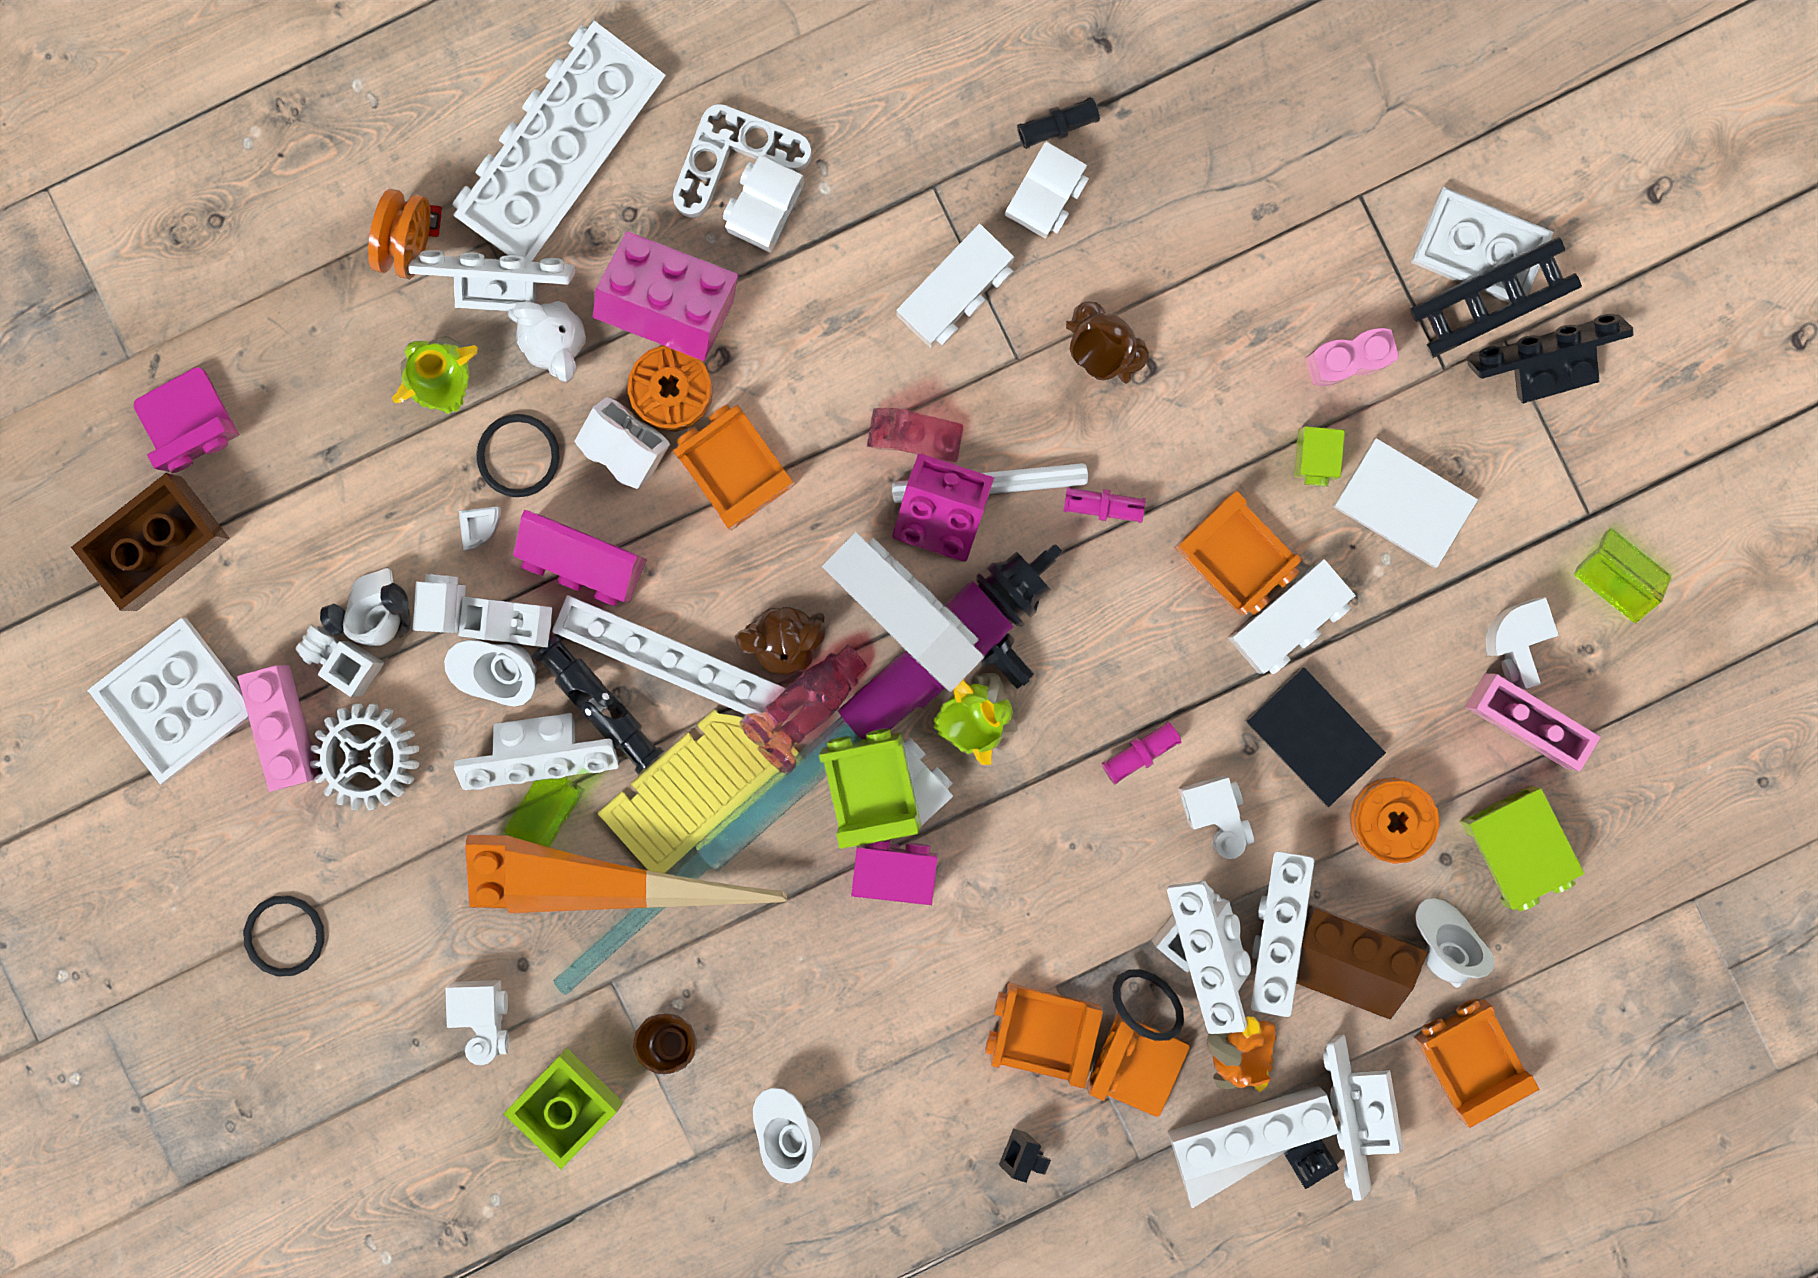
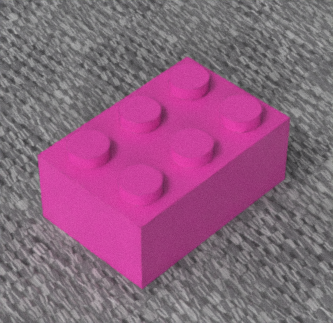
(665, 295)

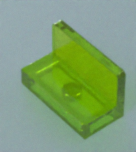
(1624, 576)
(544, 810)

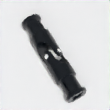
(579, 685)

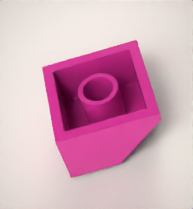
(895, 873)

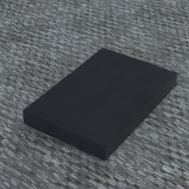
(1315, 736)

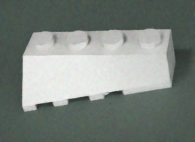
(1239, 1142)

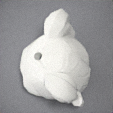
(541, 340)

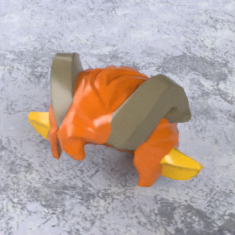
(1243, 1056)

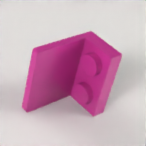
(942, 507)

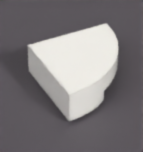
(478, 526)

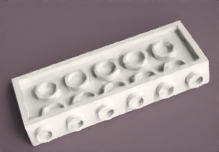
(558, 142)

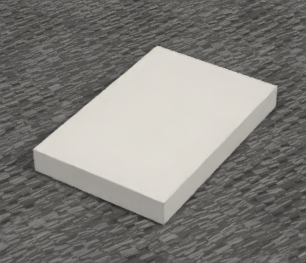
(1472, 237)
(1405, 503)

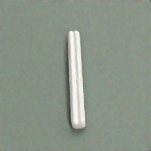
(1023, 479)

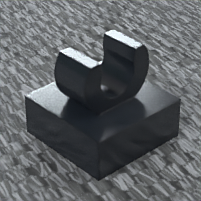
(1023, 1156)
(1311, 1162)

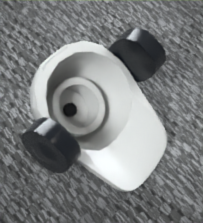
(374, 611)

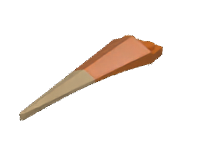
(544, 879)

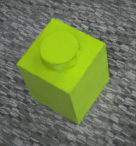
(1319, 455)

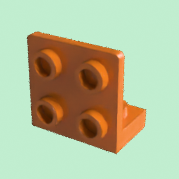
(1136, 1068)

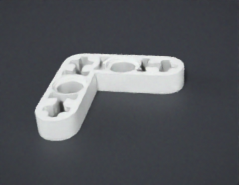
(722, 144)

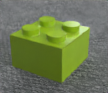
(563, 1108)

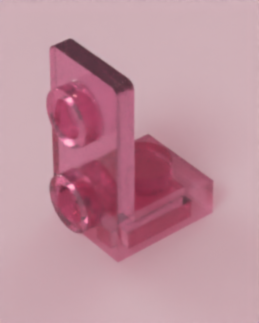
(914, 433)

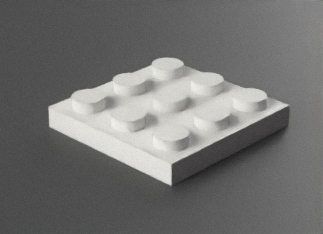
(172, 700)

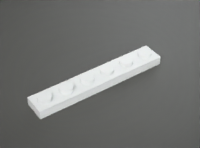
(664, 657)

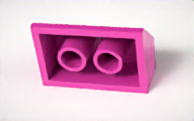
(577, 558)

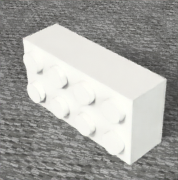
(905, 609)

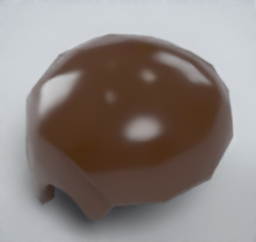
(665, 1043)

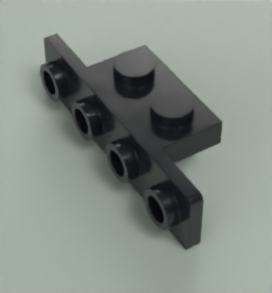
(1553, 360)

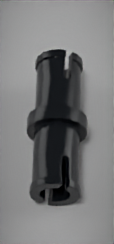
(1058, 122)

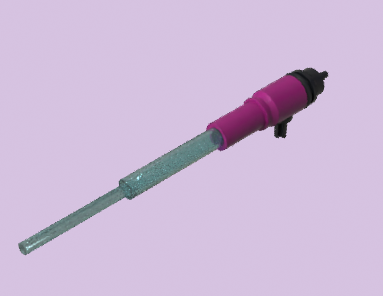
(882, 703)

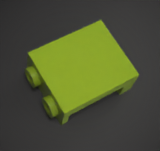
(871, 788)
(1524, 848)

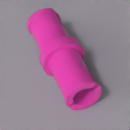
(1104, 505)
(1141, 753)

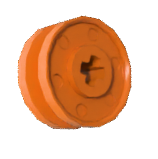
(398, 232)
(671, 412)
(1417, 820)

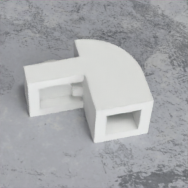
(505, 621)
(1514, 632)

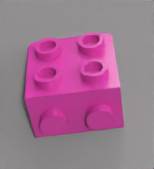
(184, 421)

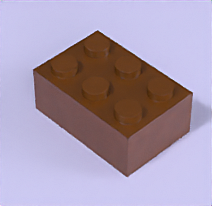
(150, 542)

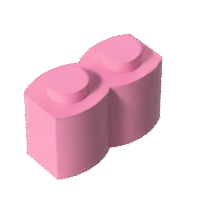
(1343, 358)

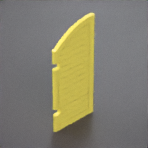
(689, 792)

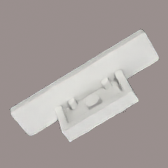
(492, 282)
(533, 752)
(1282, 933)
(1212, 953)
(1365, 1115)

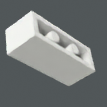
(956, 287)
(1292, 618)

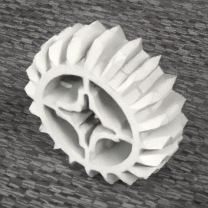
(340, 778)

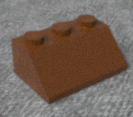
(1357, 963)

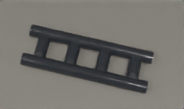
(1519, 305)

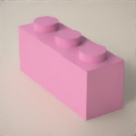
(1532, 722)
(278, 726)

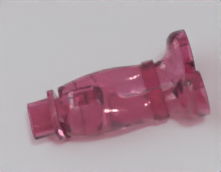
(822, 693)

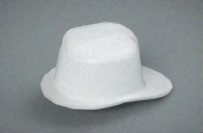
(492, 671)
(1452, 945)
(785, 1135)

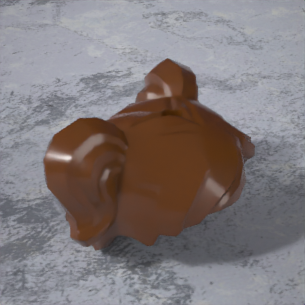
(1105, 343)
(783, 632)

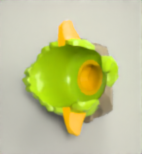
(435, 374)
(977, 716)

